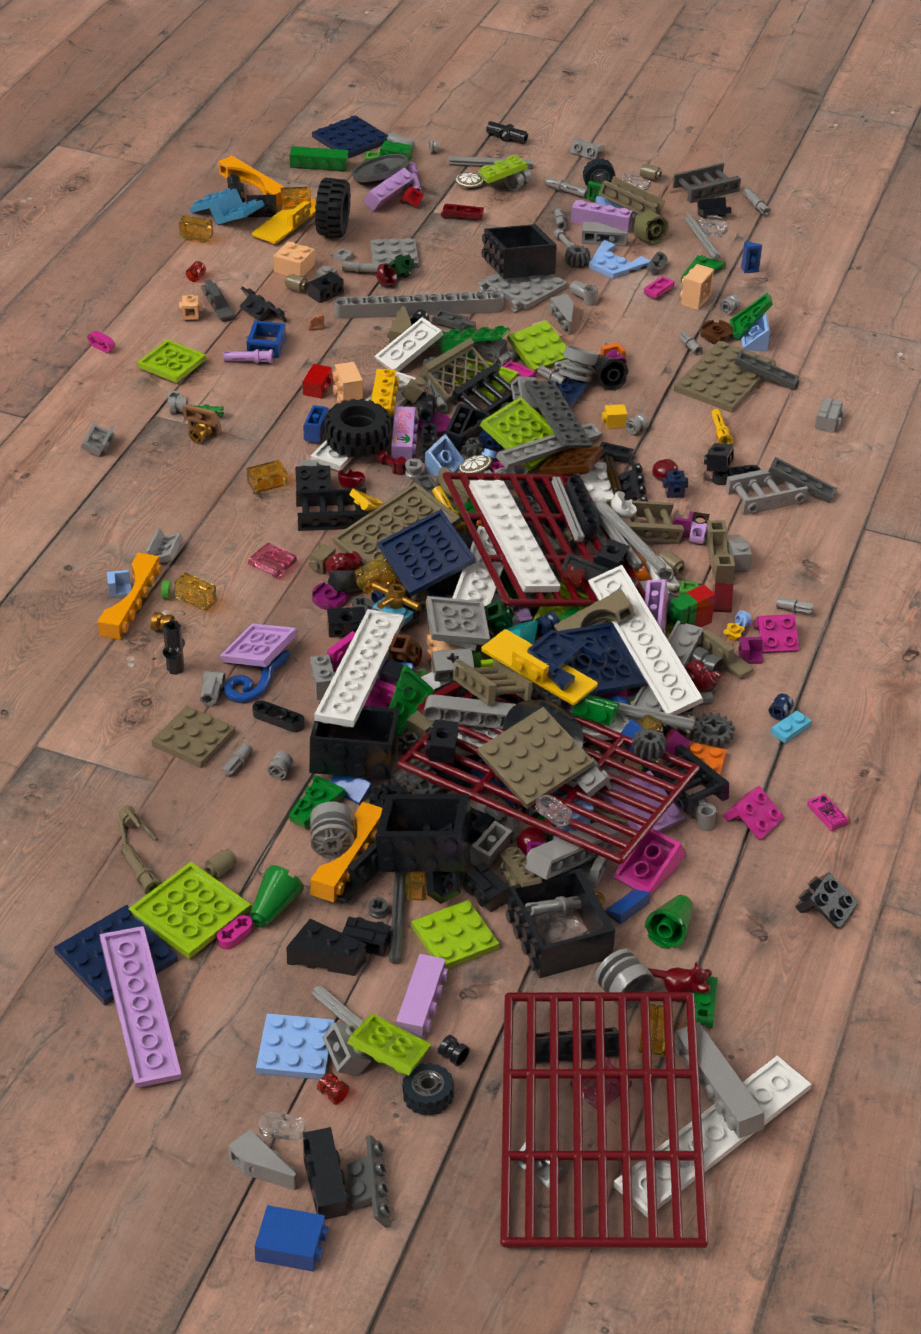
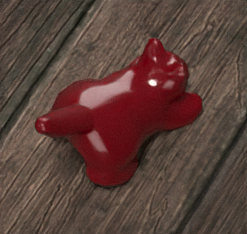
(684, 980)

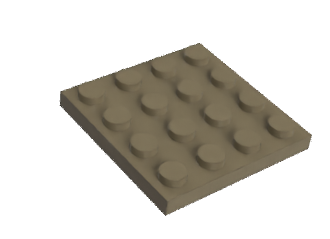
(535, 757)

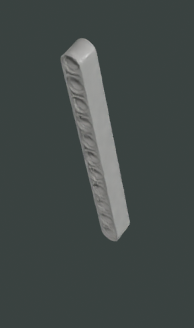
(431, 303)

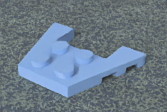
(611, 265)

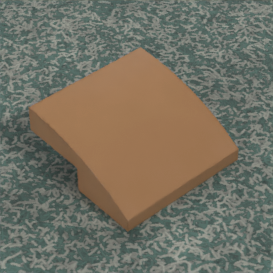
(198, 415)

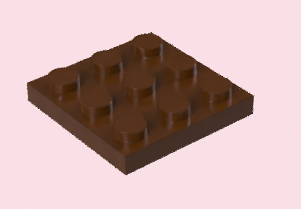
(572, 461)

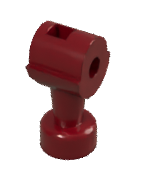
(398, 464)

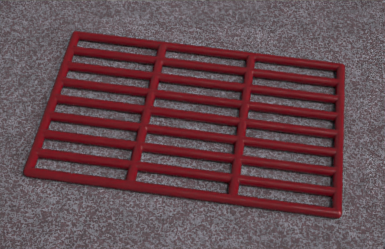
(535, 518)
(573, 792)
(602, 1154)

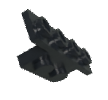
(258, 308)
(633, 481)
(360, 873)

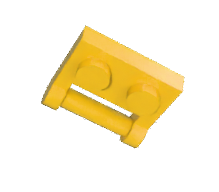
(365, 501)

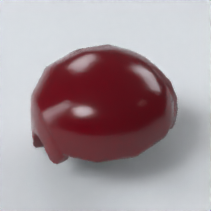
(385, 275)
(660, 467)
(351, 479)
(530, 834)

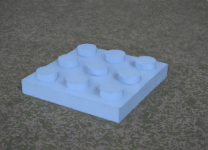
(294, 1046)

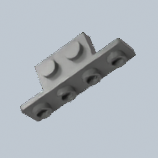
(217, 300)
(368, 1182)

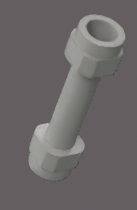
(560, 235)

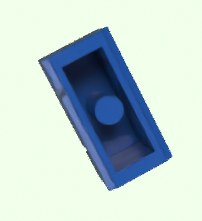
(315, 424)

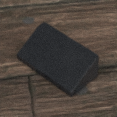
(343, 581)

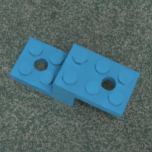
(226, 205)

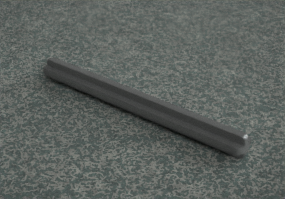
(397, 918)

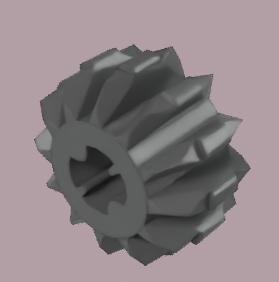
(577, 256)
(649, 744)

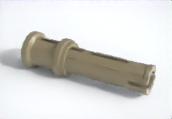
(144, 875)

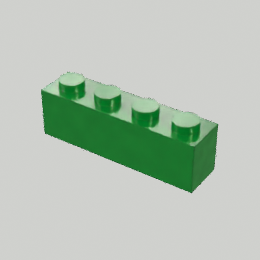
(319, 158)

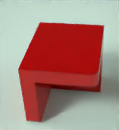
(412, 196)

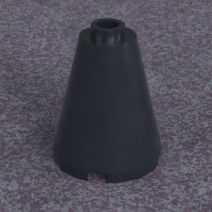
(610, 372)

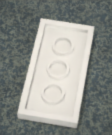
(408, 345)

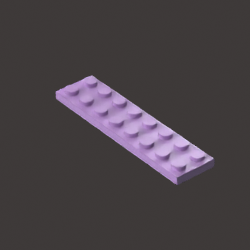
(140, 1007)

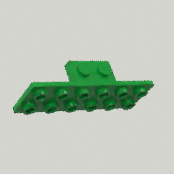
(455, 337)

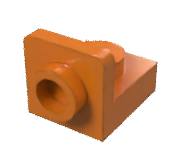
(613, 346)

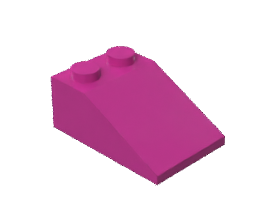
(651, 862)

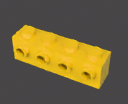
(386, 389)

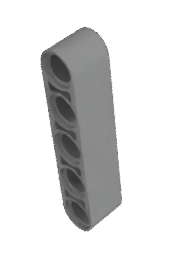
(466, 711)

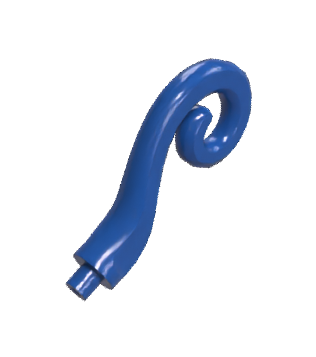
(259, 690)

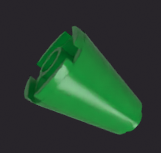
(275, 895)
(670, 922)

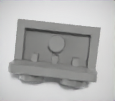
(97, 439)
(164, 546)
(593, 780)

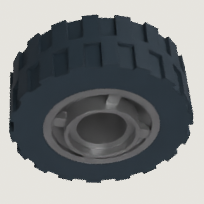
(597, 167)
(428, 1089)

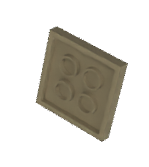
(193, 736)

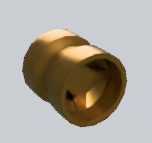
(200, 432)
(159, 619)

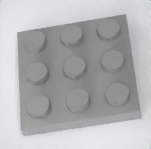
(386, 250)
(457, 620)

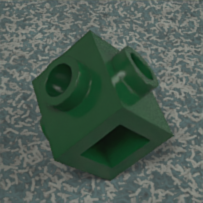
(403, 265)
(498, 616)

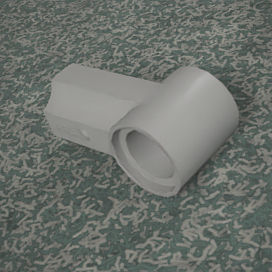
(394, 137)
(586, 292)
(212, 684)
(704, 813)

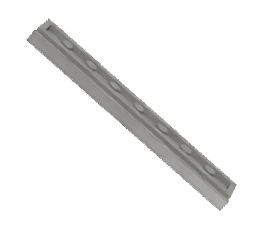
(683, 641)

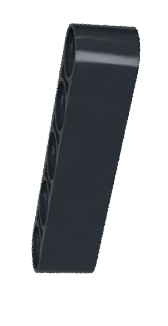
(583, 507)

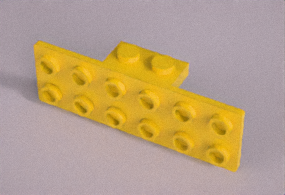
(284, 222)
(512, 652)

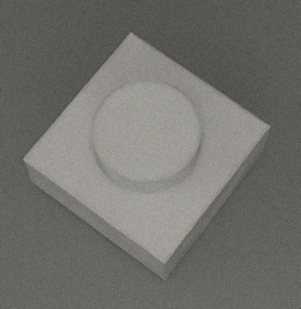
(324, 270)

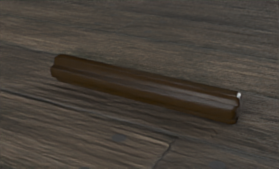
(612, 474)

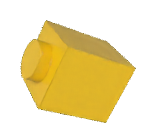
(614, 416)

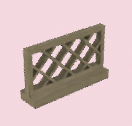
(438, 367)

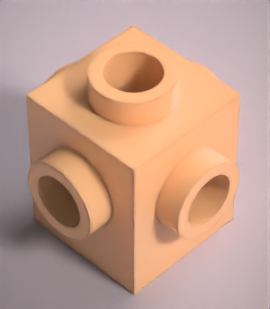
(190, 307)

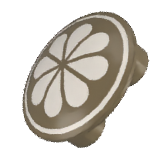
(469, 180)
(475, 464)

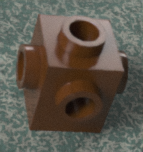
(404, 648)

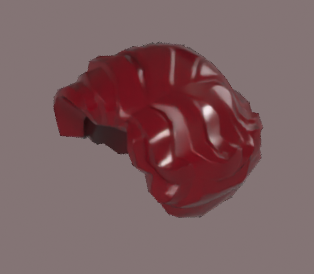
(343, 561)
(702, 678)

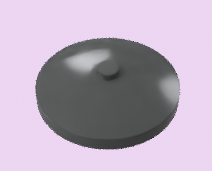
(379, 167)

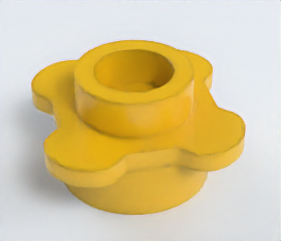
(733, 631)

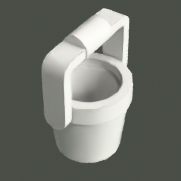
(668, 574)

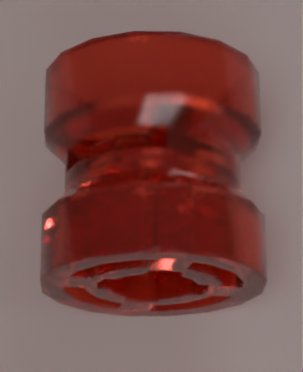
(195, 271)
(574, 575)
(333, 1088)

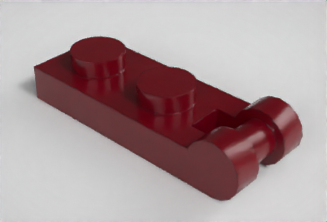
(462, 211)

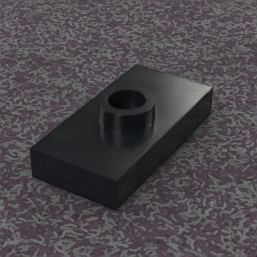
(618, 452)

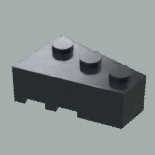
(465, 425)
(326, 948)
(324, 1173)

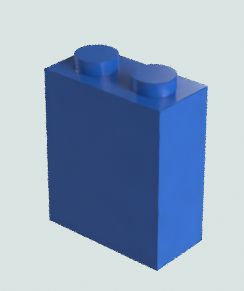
(291, 1238)

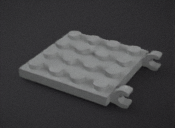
(525, 291)

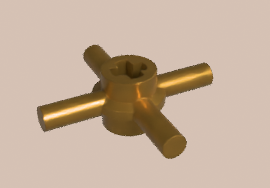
(395, 597)

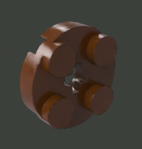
(716, 331)

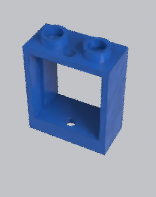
(263, 328)

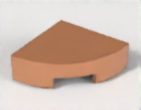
(316, 322)

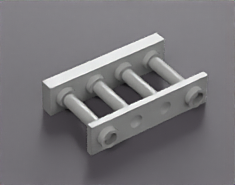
(758, 480)

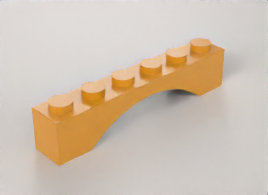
(251, 176)
(116, 619)
(331, 877)

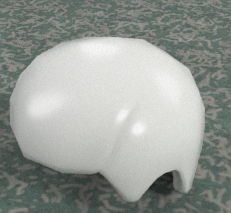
(623, 507)

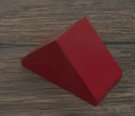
(723, 597)

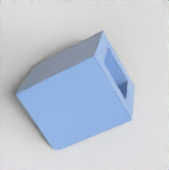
(118, 583)

